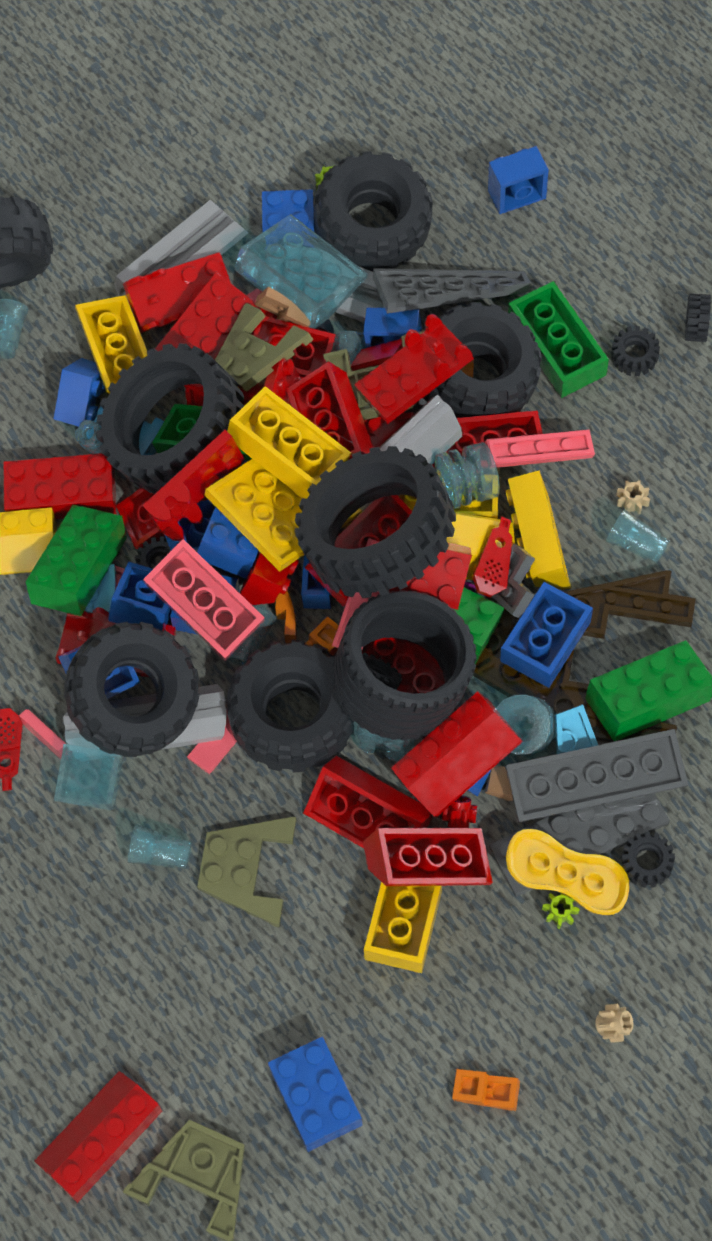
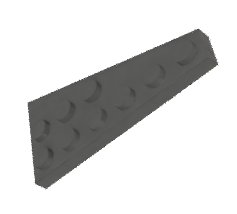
(427, 288)

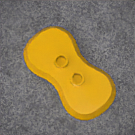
(588, 879)

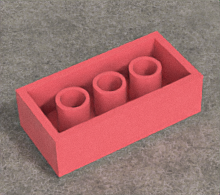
(204, 600)

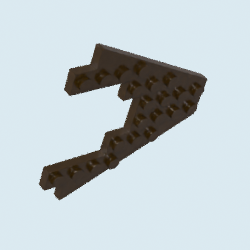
(635, 597)

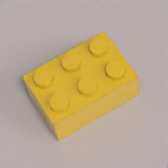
(402, 926)

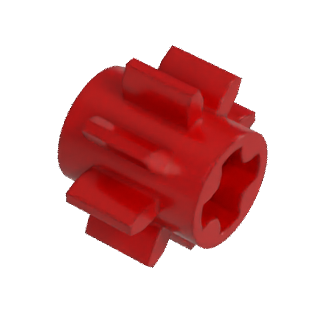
(460, 813)

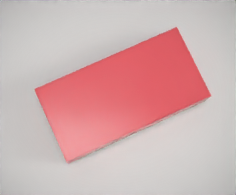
(42, 732)

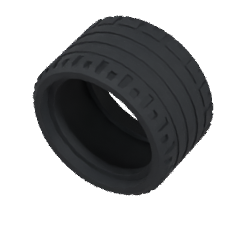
(423, 622)

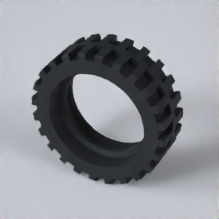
(141, 389)
(394, 558)

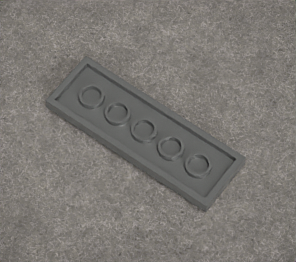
(596, 775)
(591, 830)

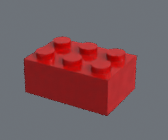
(446, 577)

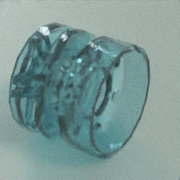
(468, 474)
(540, 713)

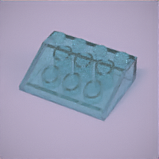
(300, 268)

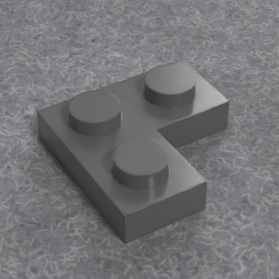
(516, 595)

